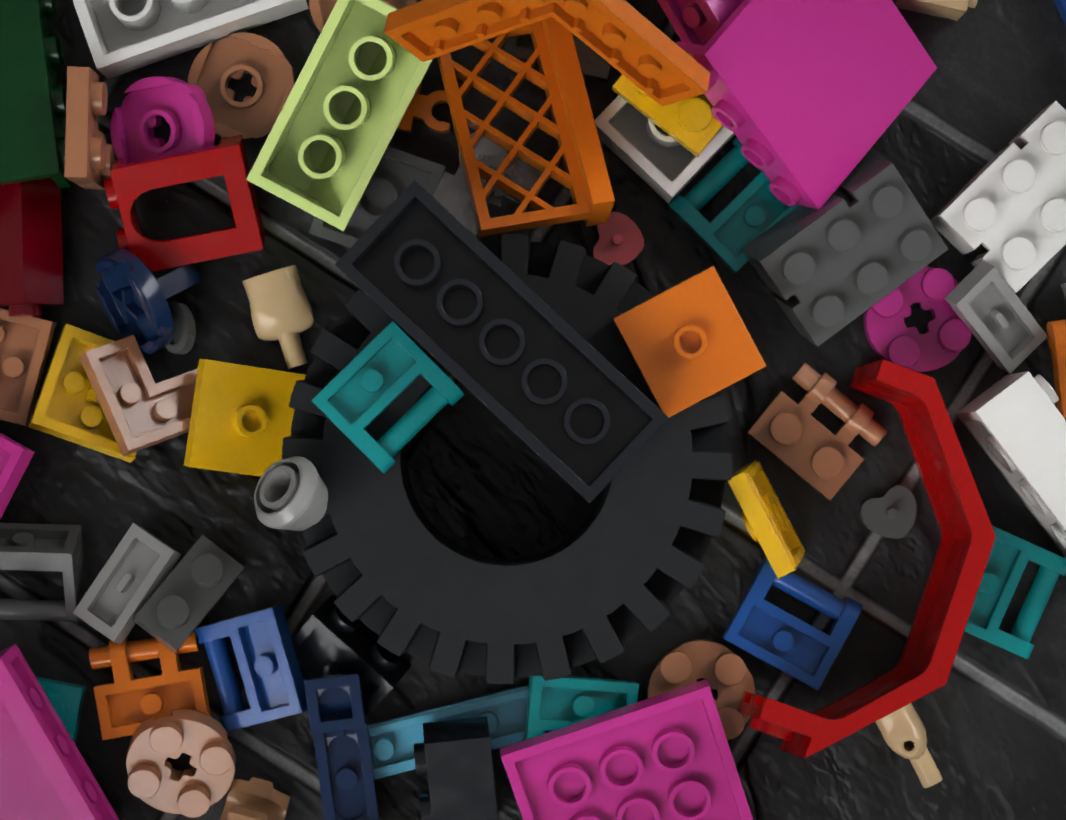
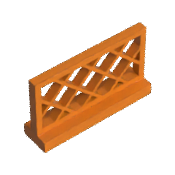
(571, 126)

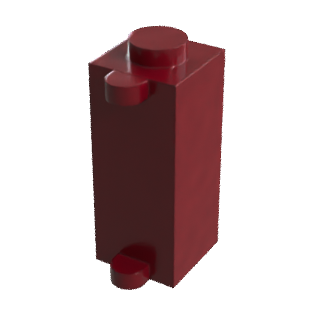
(31, 247)

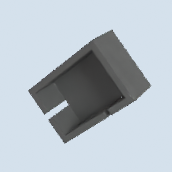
(845, 254)

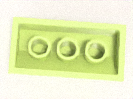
(340, 114)

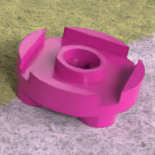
(141, 111)
(905, 346)

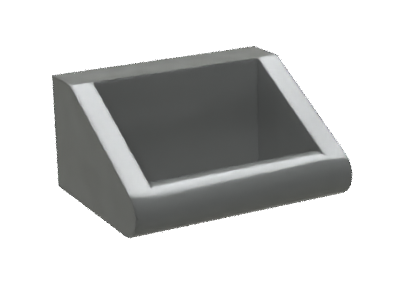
(43, 549)

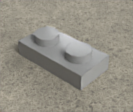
(996, 316)
(126, 583)

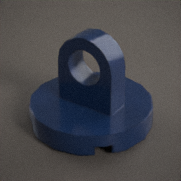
(137, 299)

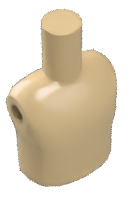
(280, 311)
(908, 738)

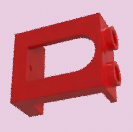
(226, 159)

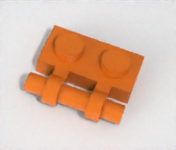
(131, 700)

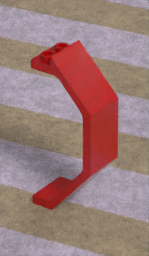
(949, 590)

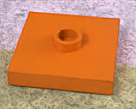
(689, 342)

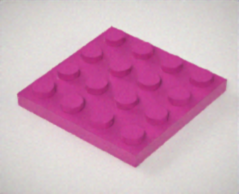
(632, 764)

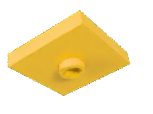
(239, 417)
(766, 518)

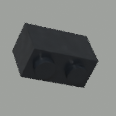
(458, 770)

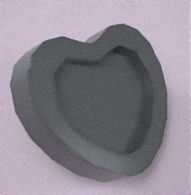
(184, 328)
(890, 514)

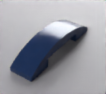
(342, 747)

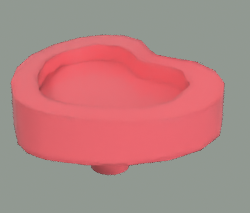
(618, 240)

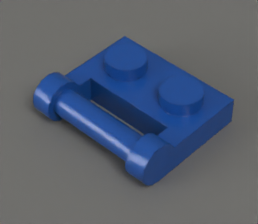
(785, 639)
(265, 664)

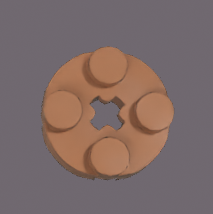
(230, 60)
(709, 661)
(174, 790)

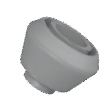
(291, 495)

